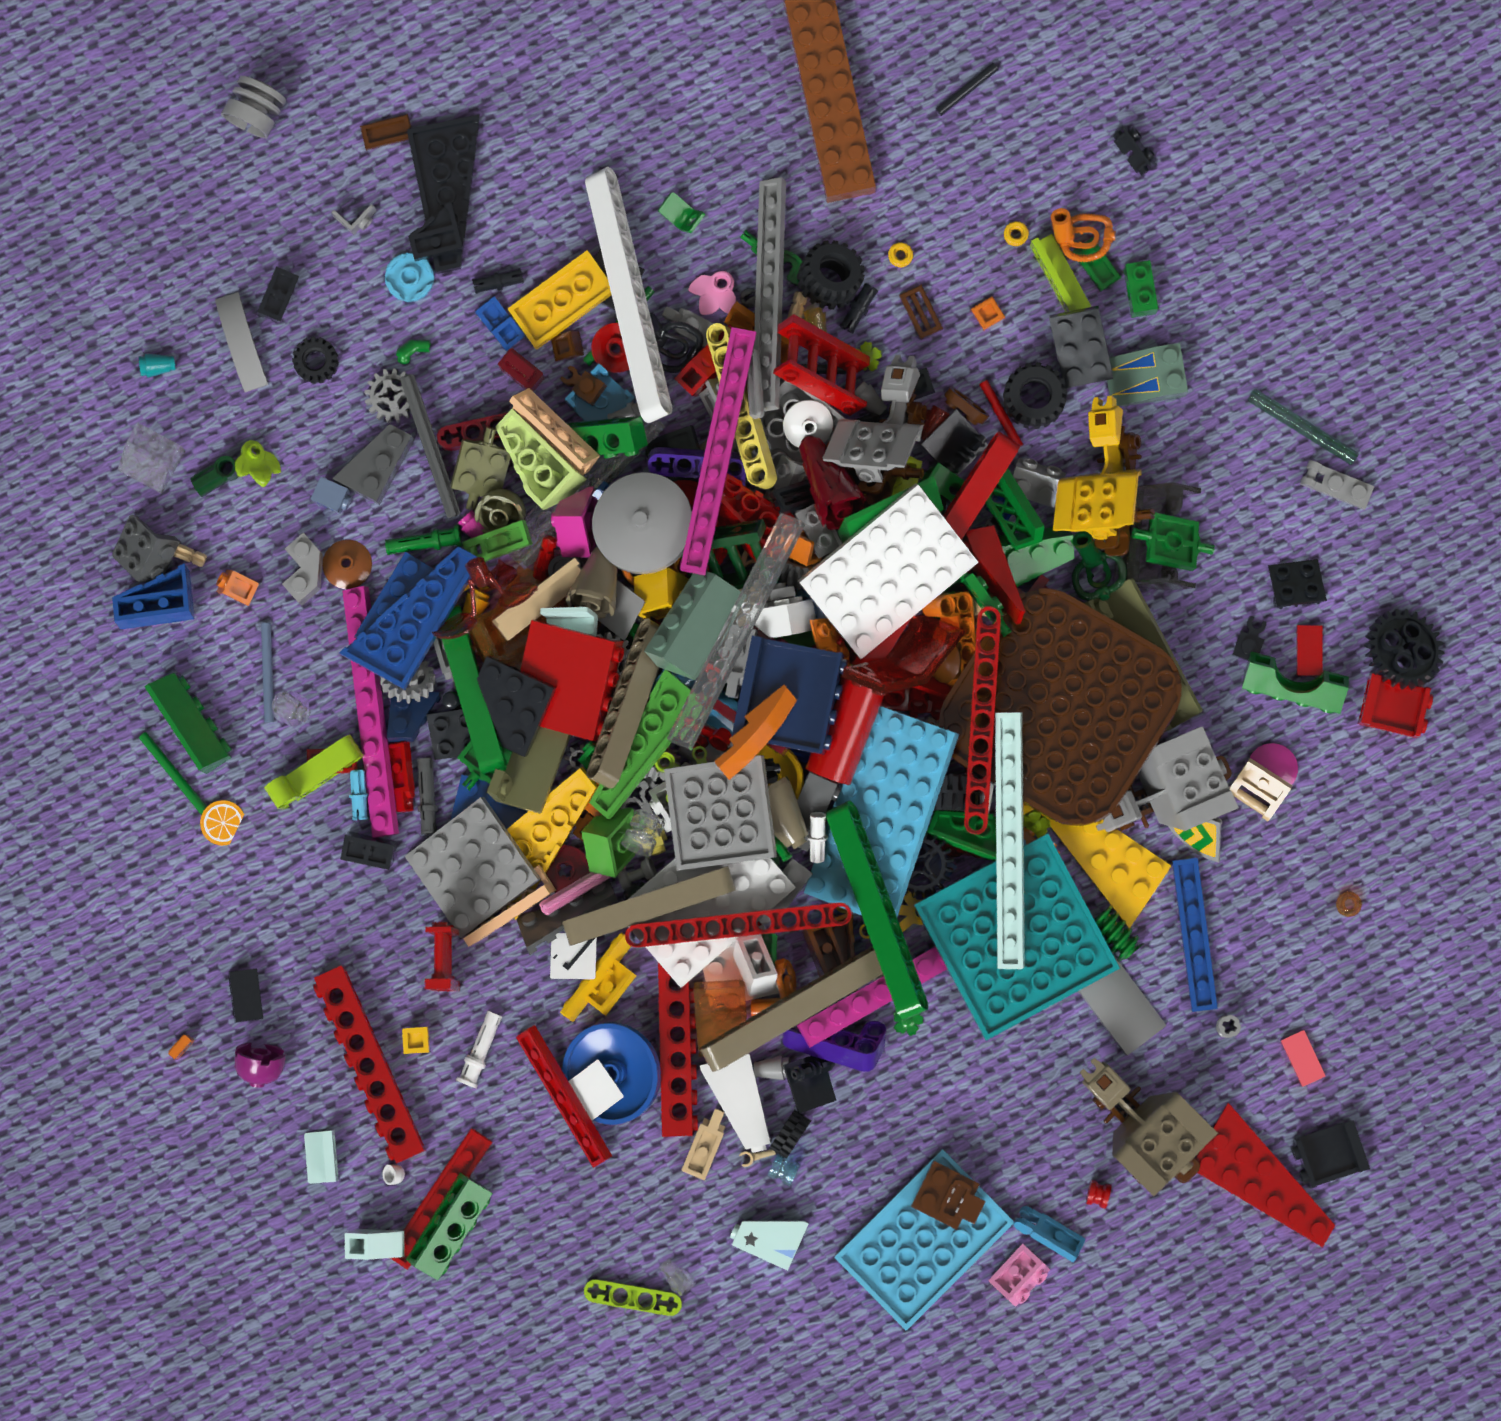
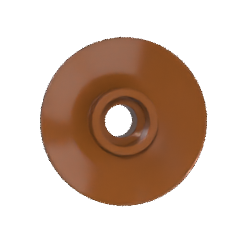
(354, 574)

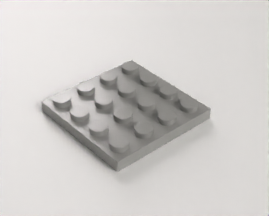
(719, 817)
(472, 867)

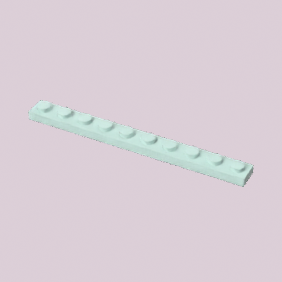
(1009, 840)

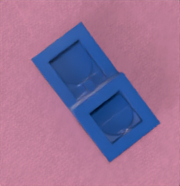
(500, 323)

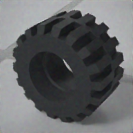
(840, 260)
(1025, 414)
(953, 794)

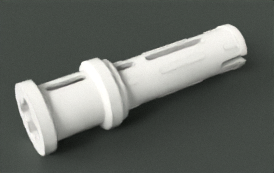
(475, 1060)

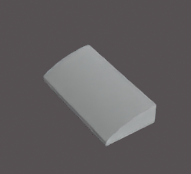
(1123, 1010)

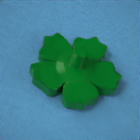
(908, 1024)

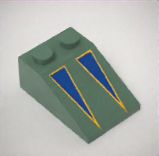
(1148, 375)

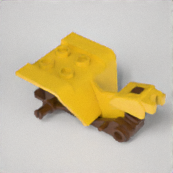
(1105, 500)

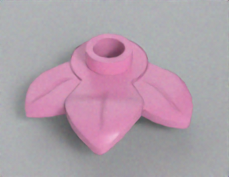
(713, 296)

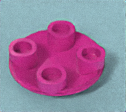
(1277, 760)

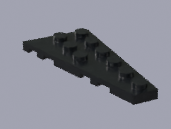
(444, 173)

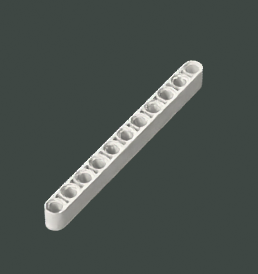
(628, 295)

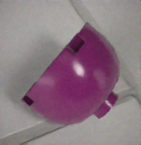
(259, 1065)

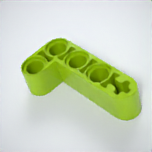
(313, 773)

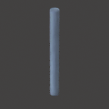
(267, 672)

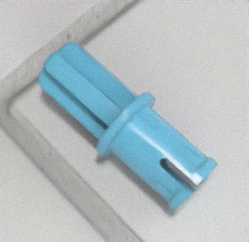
(358, 794)

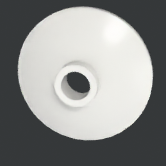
(803, 413)

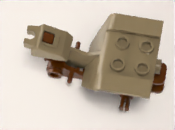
(1155, 1137)

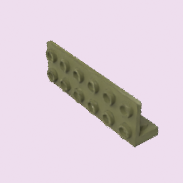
(1131, 611)
(530, 778)

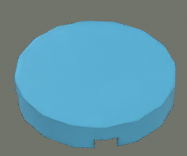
(416, 278)

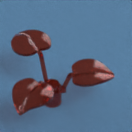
(486, 581)

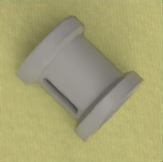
(1220, 1029)

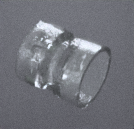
(642, 835)

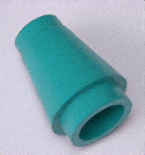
(155, 364)

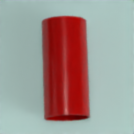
(852, 728)

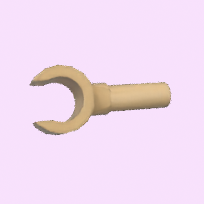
(757, 1156)

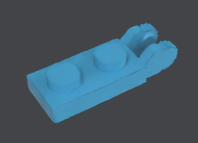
(1049, 1233)

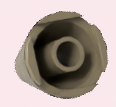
(595, 586)
(786, 814)

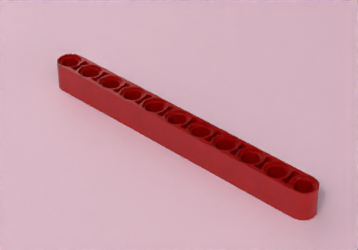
(963, 511)

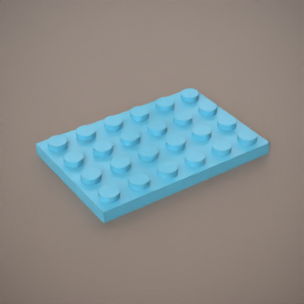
(913, 1258)

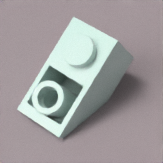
(374, 1244)

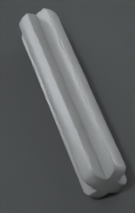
(754, 387)

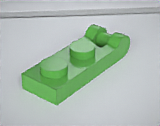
(500, 541)

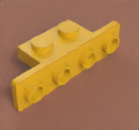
(607, 987)

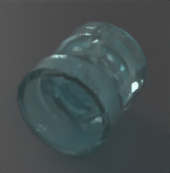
(783, 1170)

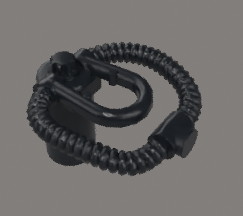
(662, 336)

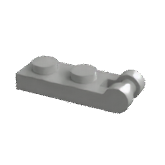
(1337, 485)

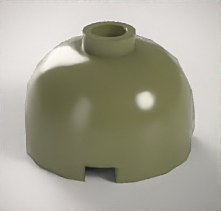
(499, 509)

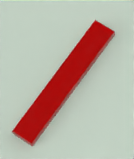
(564, 1096)
(464, 1161)

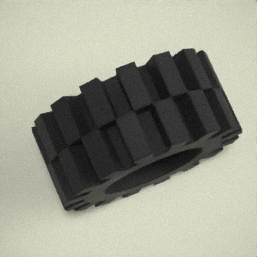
(308, 347)
(790, 1134)

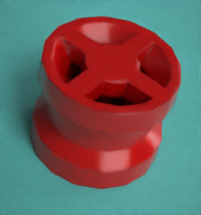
(1098, 1194)

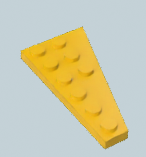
(545, 833)
(1115, 864)

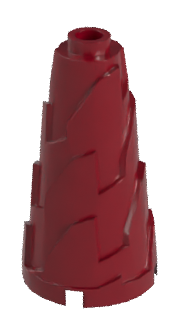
(830, 485)

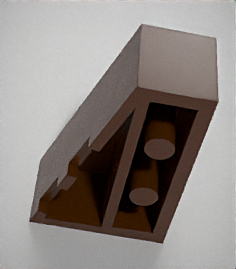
(831, 945)

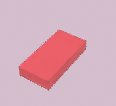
(1303, 1058)

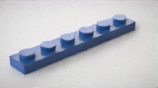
(1194, 935)

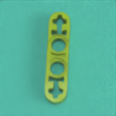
(632, 1300)

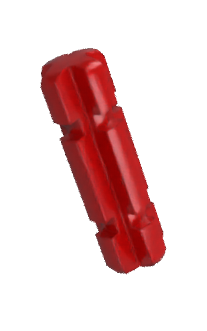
(544, 557)

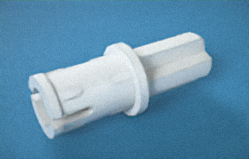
(817, 837)

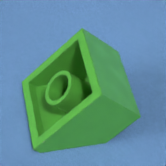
(603, 843)

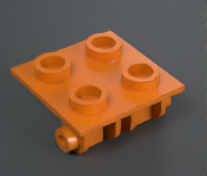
(827, 636)

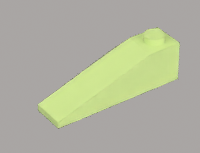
(543, 470)

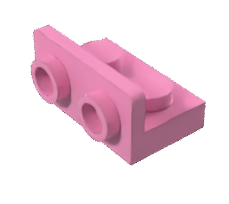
(1019, 1275)

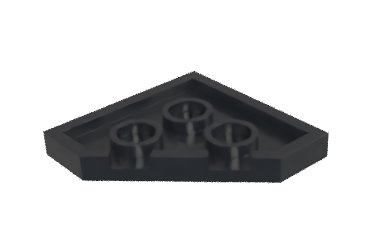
(514, 703)

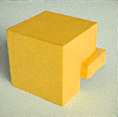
(659, 591)

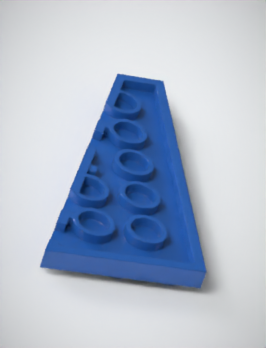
(404, 631)

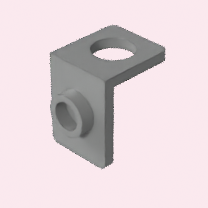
(361, 223)

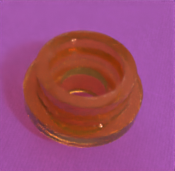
(1340, 904)

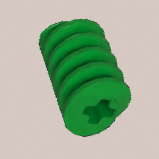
(1116, 935)

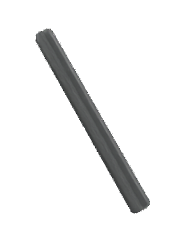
(430, 445)

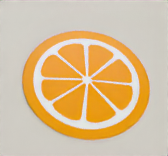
(220, 822)

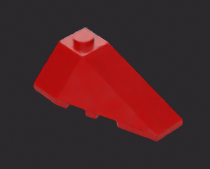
(994, 569)

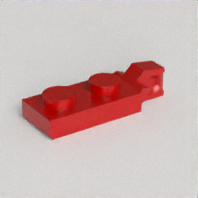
(402, 775)

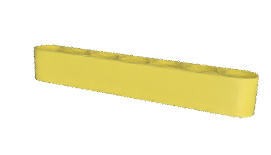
(756, 436)

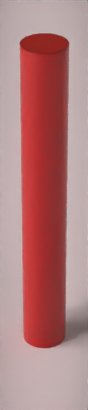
(1000, 412)

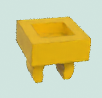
(415, 1040)

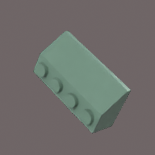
(692, 625)

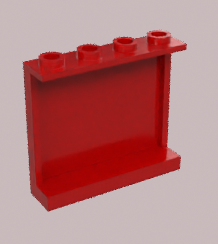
(582, 672)

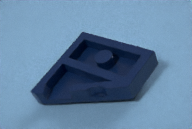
(407, 718)

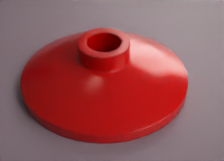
(602, 352)

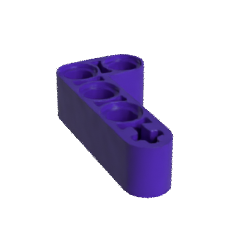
(694, 456)
(844, 1047)

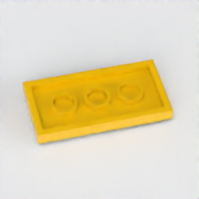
(561, 300)

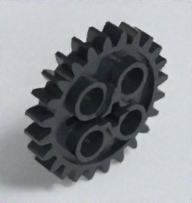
(1421, 641)

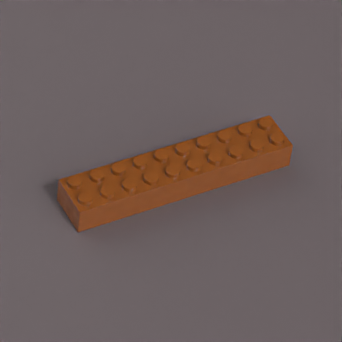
(830, 99)

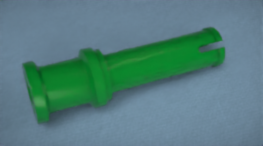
(435, 539)

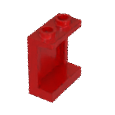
(1394, 708)

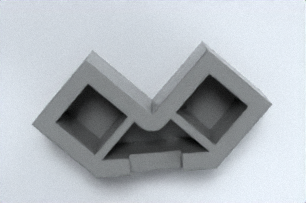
(307, 579)

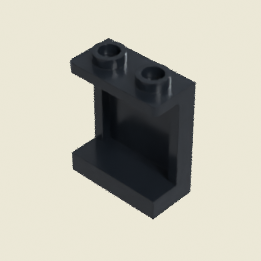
(1330, 1154)

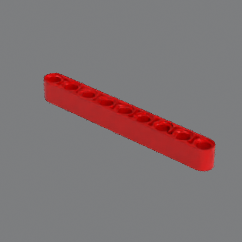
(982, 707)
(726, 929)

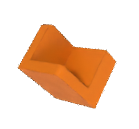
(803, 551)

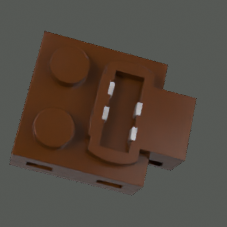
(948, 1196)

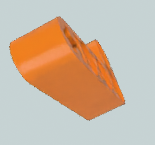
(957, 610)

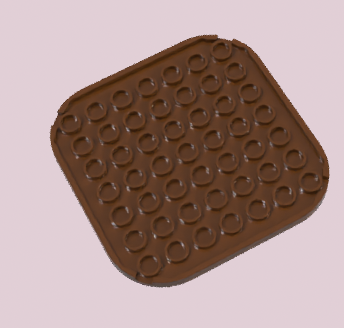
(1087, 700)

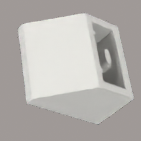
(786, 617)

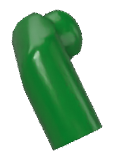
(409, 348)

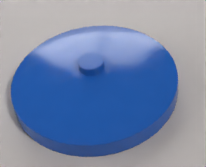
(628, 1061)

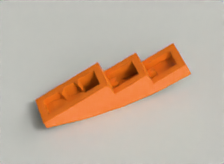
(762, 725)

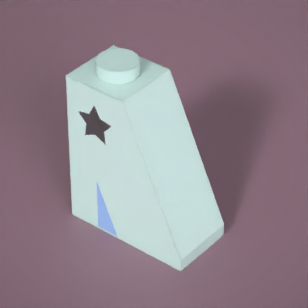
(770, 1239)

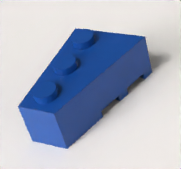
(156, 602)

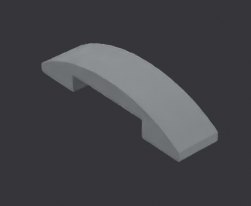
(241, 342)

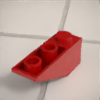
(698, 371)

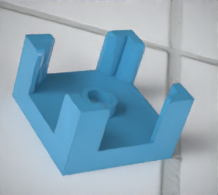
(610, 401)

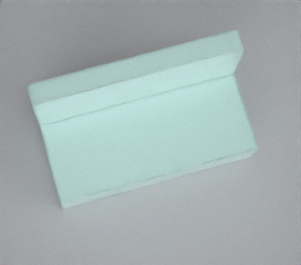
(573, 618)
(321, 1157)

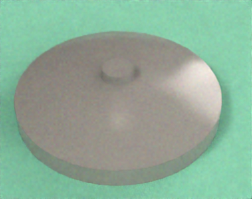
(642, 523)

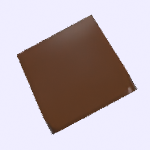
(567, 345)

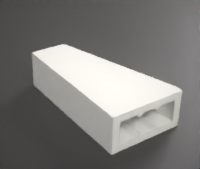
(739, 1098)

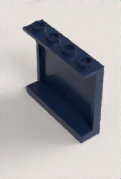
(811, 678)

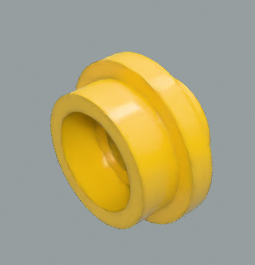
(1016, 226)
(900, 247)

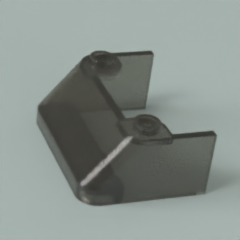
(1166, 500)

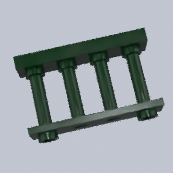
(730, 536)

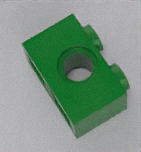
(1140, 289)

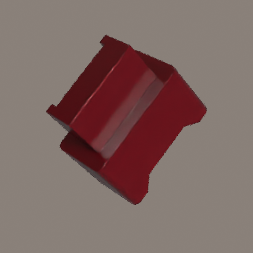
(520, 370)

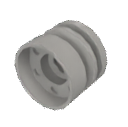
(255, 103)

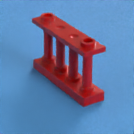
(829, 348)
(442, 978)

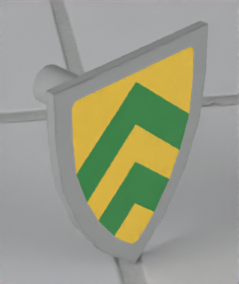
(1203, 839)

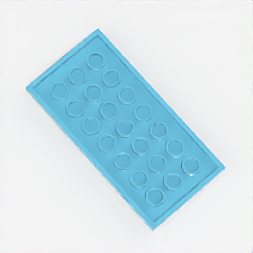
(895, 799)

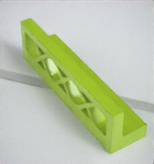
(1059, 273)

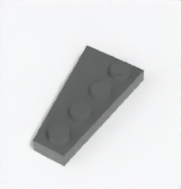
(539, 927)

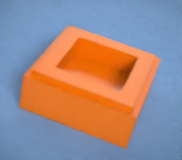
(988, 313)
(181, 1046)

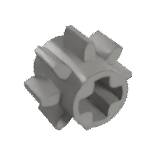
(575, 754)

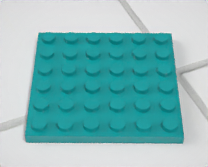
(1060, 940)

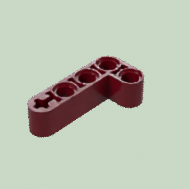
(480, 424)

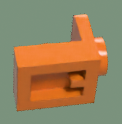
(236, 586)

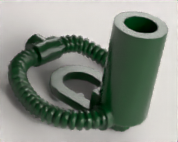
(1092, 558)

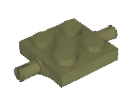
(480, 467)

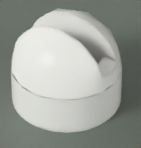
(393, 1174)

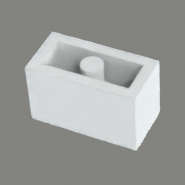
(755, 964)

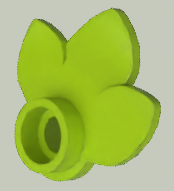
(258, 465)

